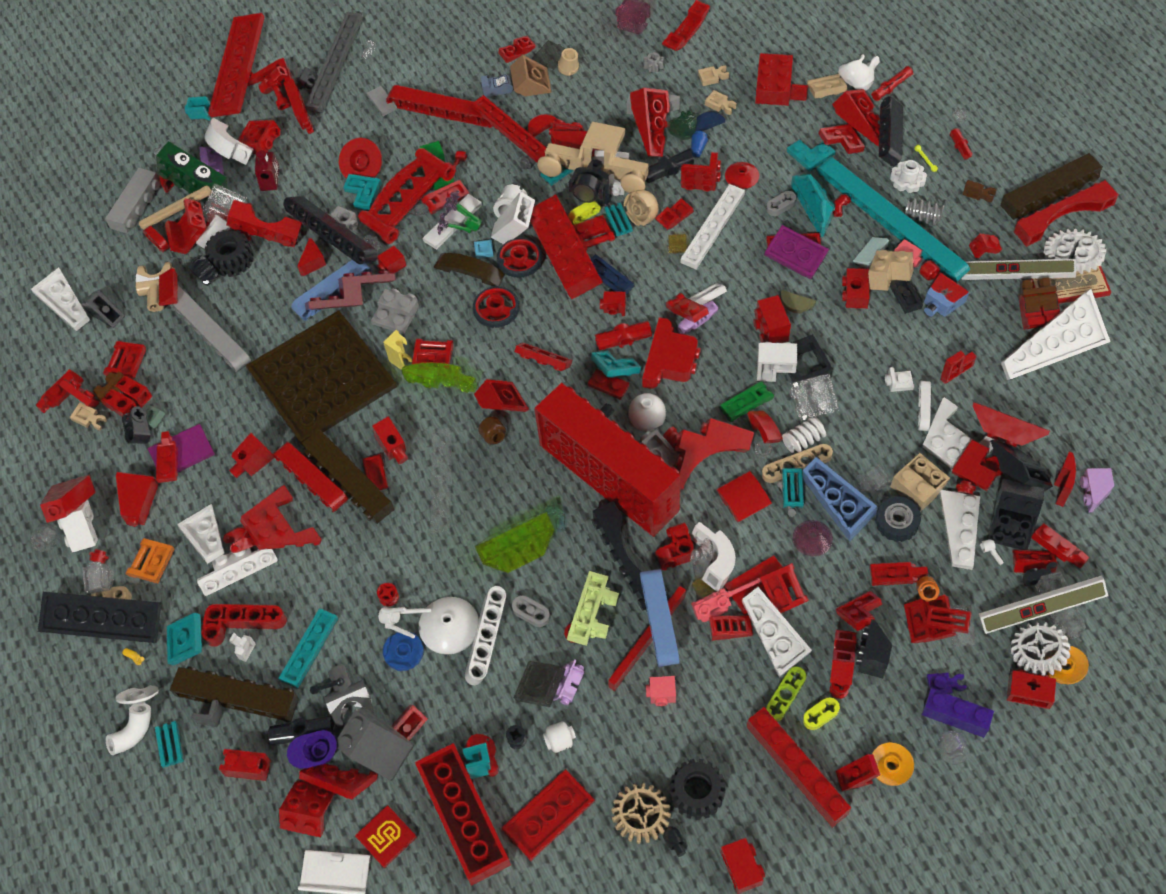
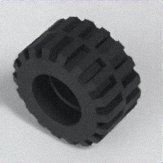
(232, 262)
(692, 806)

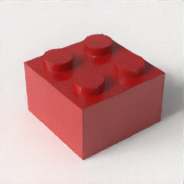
(772, 320)

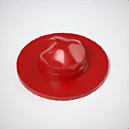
(360, 158)

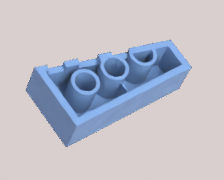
(840, 499)

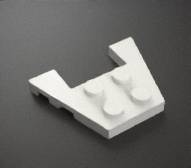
(946, 440)

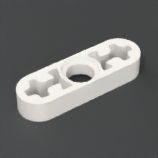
(924, 404)

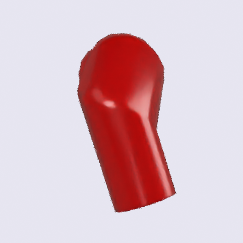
(842, 200)

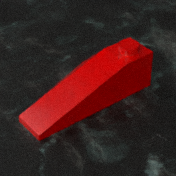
(857, 110)
(650, 113)

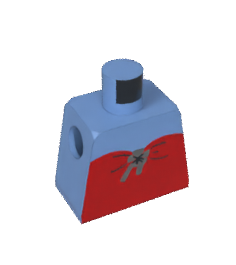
(944, 296)

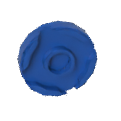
(401, 656)

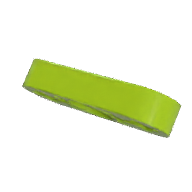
(798, 684)

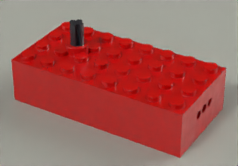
(608, 458)

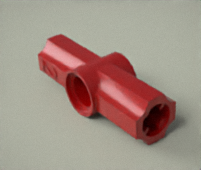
(623, 335)

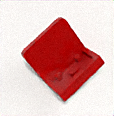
(701, 176)
(305, 809)

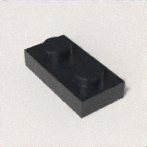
(906, 295)

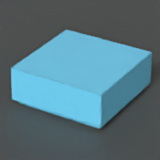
(483, 249)

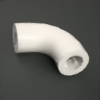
(133, 732)

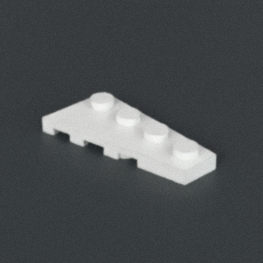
(61, 299)
(961, 524)
(777, 635)

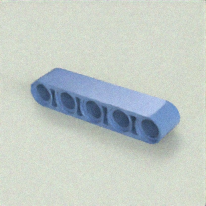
(326, 288)
(659, 618)

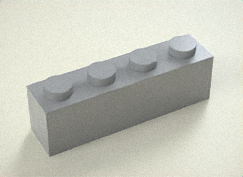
(133, 200)

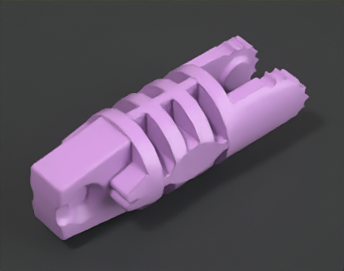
(686, 325)

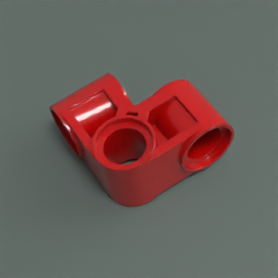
(671, 554)

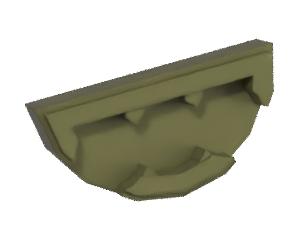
(796, 303)

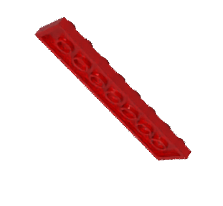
(236, 65)

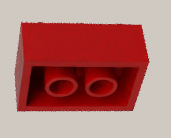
(774, 79)

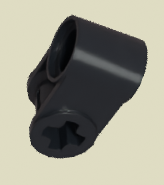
(136, 429)

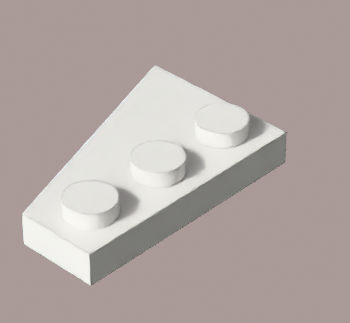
(203, 533)

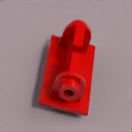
(559, 125)

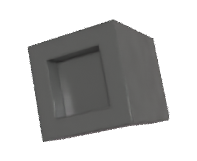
(208, 714)

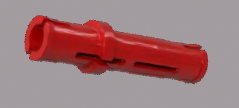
(880, 92)

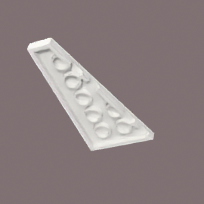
(1068, 334)

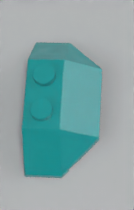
(814, 201)

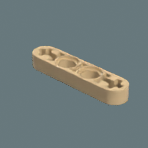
(795, 460)

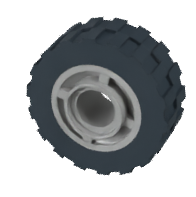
(901, 508)

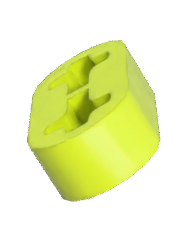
(584, 212)
(824, 717)

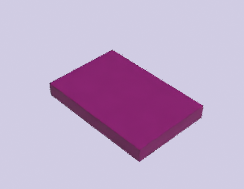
(796, 252)
(191, 445)

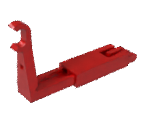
(292, 91)

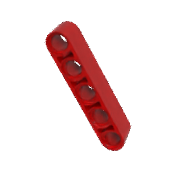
(311, 476)

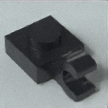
(1033, 575)

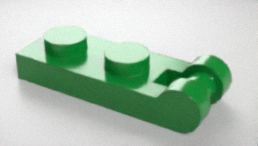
(746, 401)

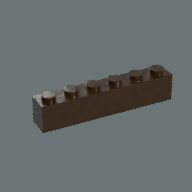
(1051, 186)
(347, 476)
(234, 693)

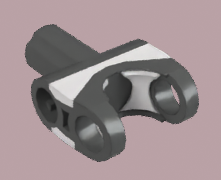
(346, 695)

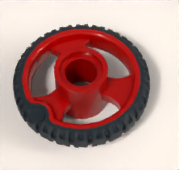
(519, 257)
(495, 307)

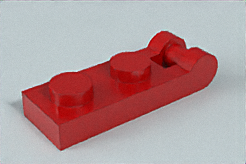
(441, 194)
(687, 308)

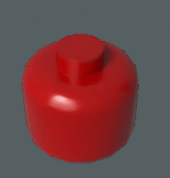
(929, 270)

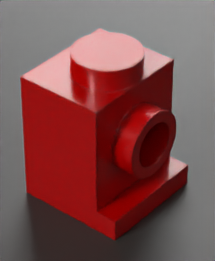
(613, 302)

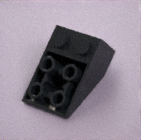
(1019, 466)
(1015, 514)

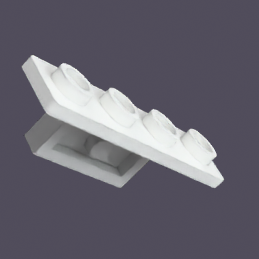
(234, 567)

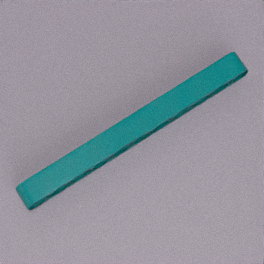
(892, 218)

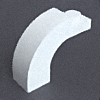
(224, 144)
(722, 556)

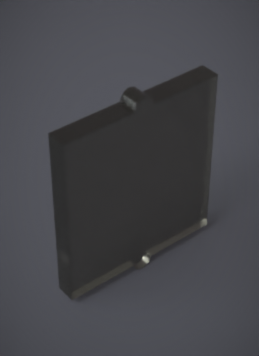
(549, 54)

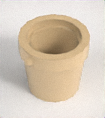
(568, 62)

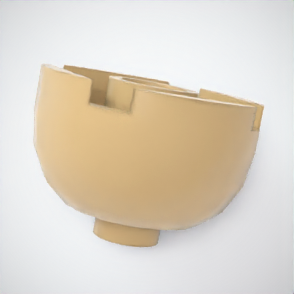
(641, 207)

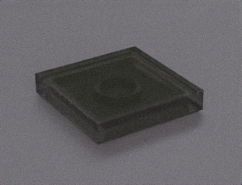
(539, 683)

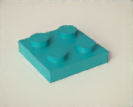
(184, 639)

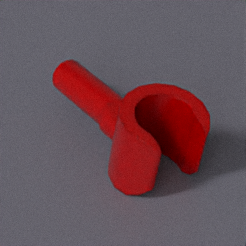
(460, 156)

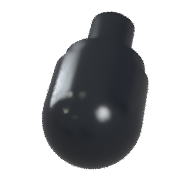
(674, 840)

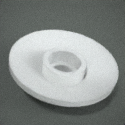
(136, 696)

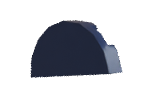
(709, 120)

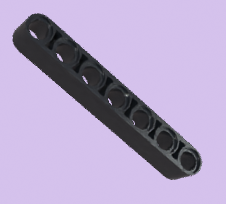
(330, 230)

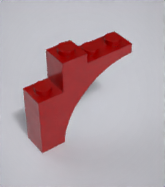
(715, 438)

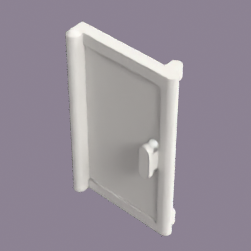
(326, 874)

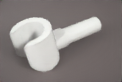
(989, 545)

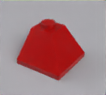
(500, 396)

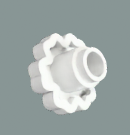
(908, 176)

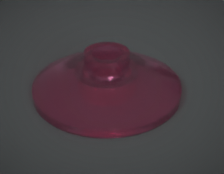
(809, 545)

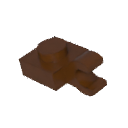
(977, 191)

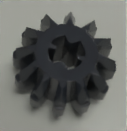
(203, 270)

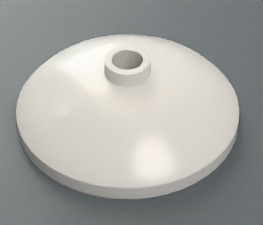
(449, 636)

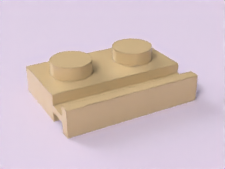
(827, 86)

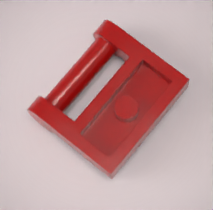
(593, 228)
(430, 355)
(129, 361)
(777, 590)

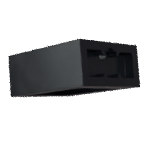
(810, 344)

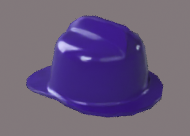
(312, 749)

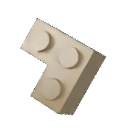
(888, 267)

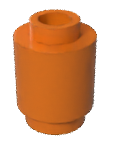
(930, 593)

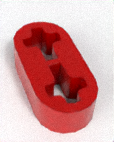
(156, 238)

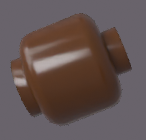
(492, 430)

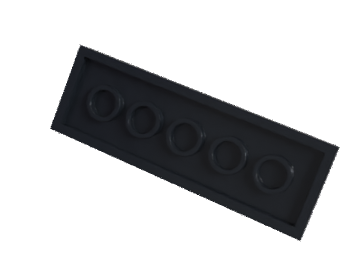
(99, 617)

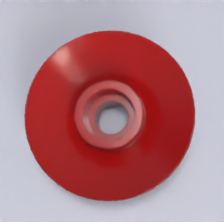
(742, 180)

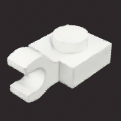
(243, 646)

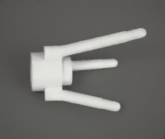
(390, 616)

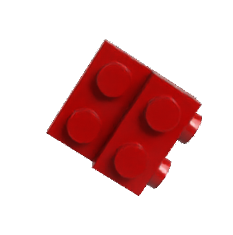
(260, 135)

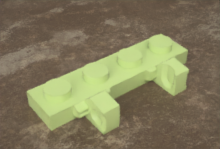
(584, 621)

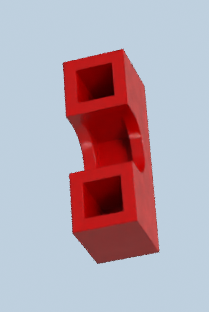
(843, 658)

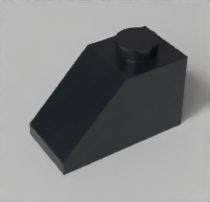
(103, 309)

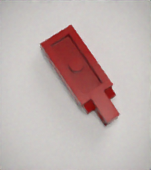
(56, 394)
(166, 459)
(1059, 546)
(896, 573)

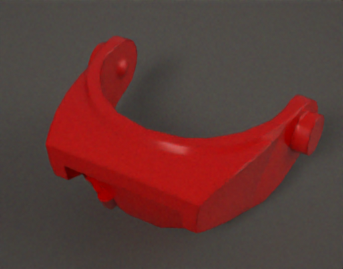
(240, 538)

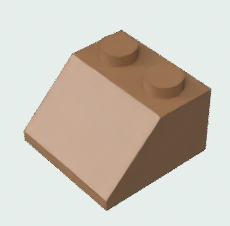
(529, 77)

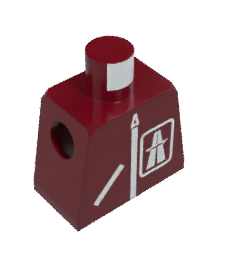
(267, 164)

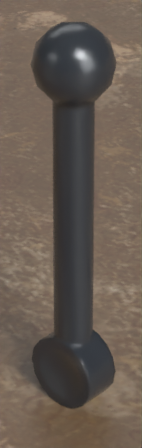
(314, 689)

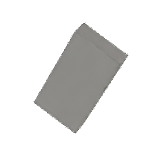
(378, 98)

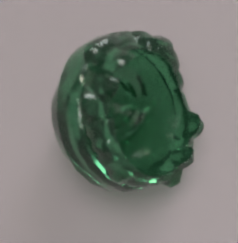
(683, 126)

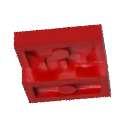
(1066, 478)
(744, 496)
(916, 618)

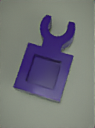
(945, 684)

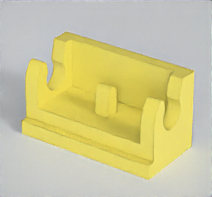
(395, 349)

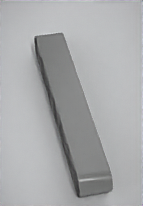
(211, 331)

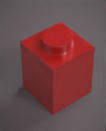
(391, 260)

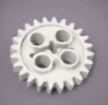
(1088, 254)

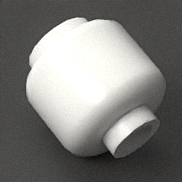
(559, 737)

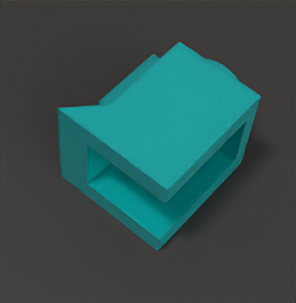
(198, 108)
(478, 760)

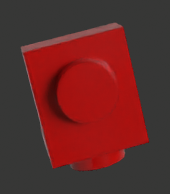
(985, 243)

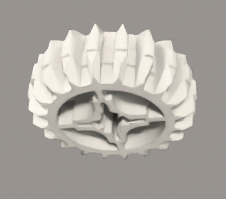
(1024, 650)

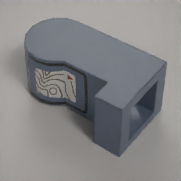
(496, 85)

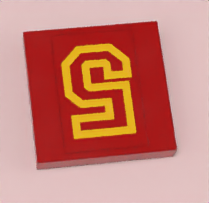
(386, 836)

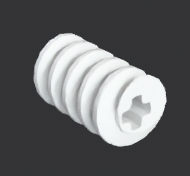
(804, 433)

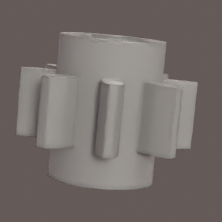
(653, 62)

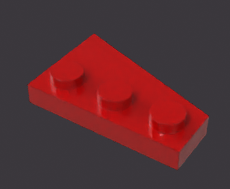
(341, 782)

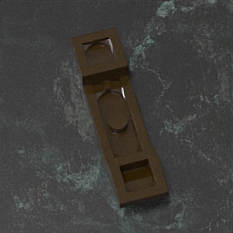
(470, 266)

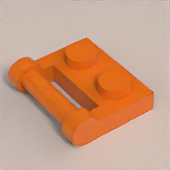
(155, 562)

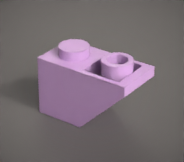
(1097, 485)

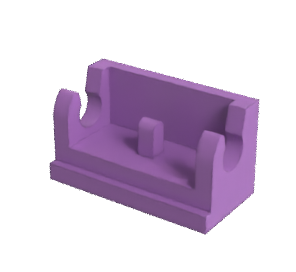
(211, 159)

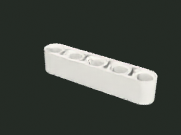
(481, 643)

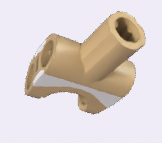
(149, 285)

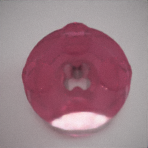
(632, 16)

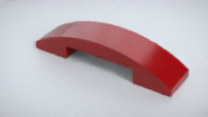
(688, 27)

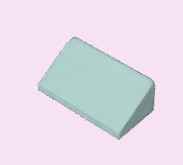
(867, 254)

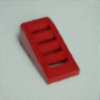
(723, 634)

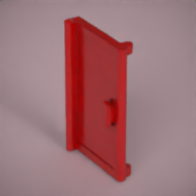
(751, 575)

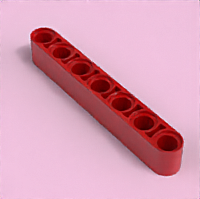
(435, 105)

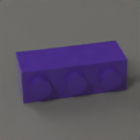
(957, 713)

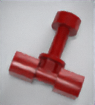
(274, 84)

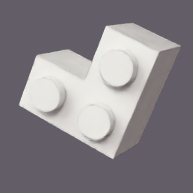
(775, 359)
(79, 528)

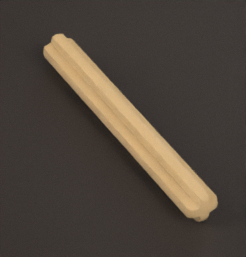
(174, 208)

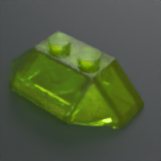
(517, 543)

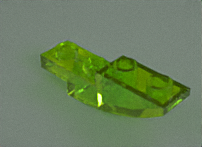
(433, 374)

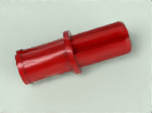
(960, 143)

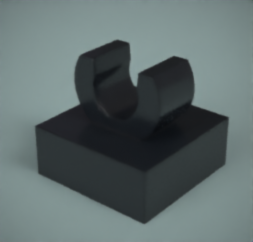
(305, 78)

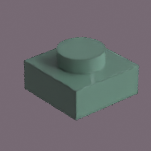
(154, 416)

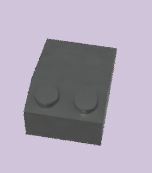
(374, 743)

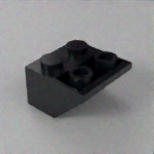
(874, 651)

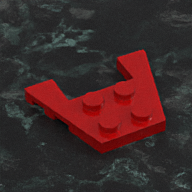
(270, 528)

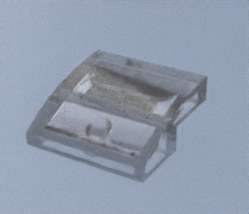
(220, 203)

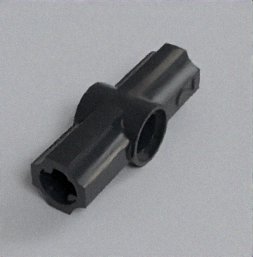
(669, 165)
(288, 732)

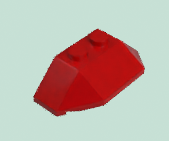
(1007, 427)

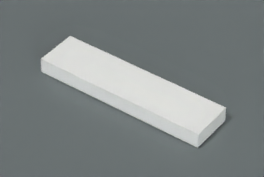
(454, 217)

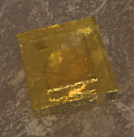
(677, 243)
(702, 588)

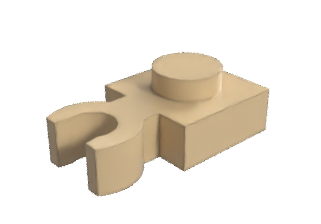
(711, 76)
(719, 101)
(86, 415)

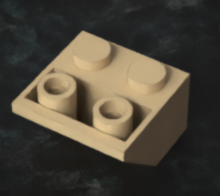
(919, 481)

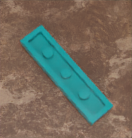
(308, 648)

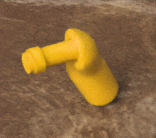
(133, 655)

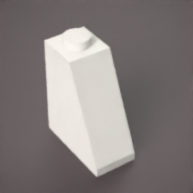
(513, 219)

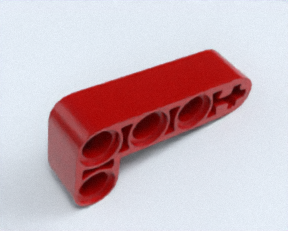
(244, 621)

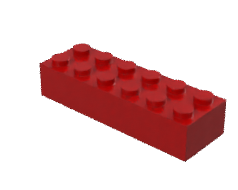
(564, 247)
(462, 814)

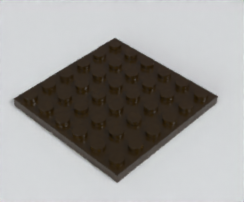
(321, 376)

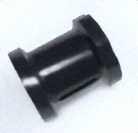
(511, 732)

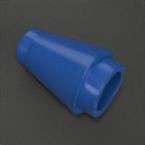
(698, 143)

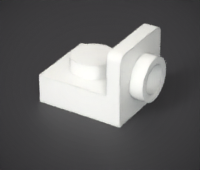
(899, 380)

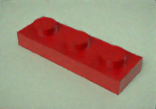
(543, 357)

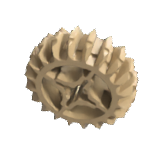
(636, 794)

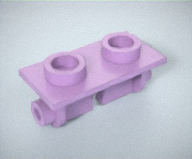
(572, 674)

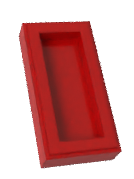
(375, 471)

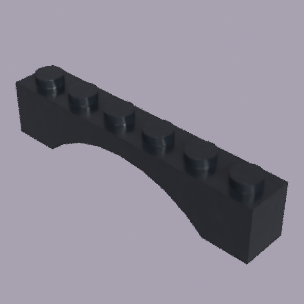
(610, 523)

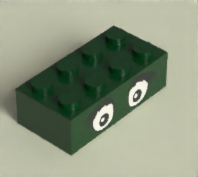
(187, 170)

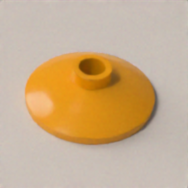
(1078, 668)
(897, 755)

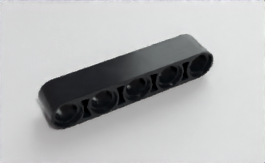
(891, 131)

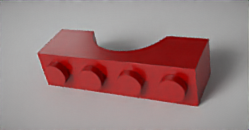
(243, 219)

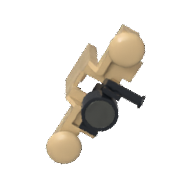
(588, 172)

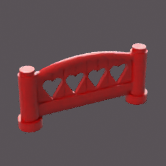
(385, 223)

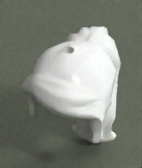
(859, 74)

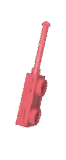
(717, 602)

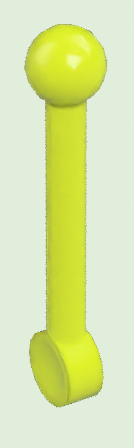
(934, 168)

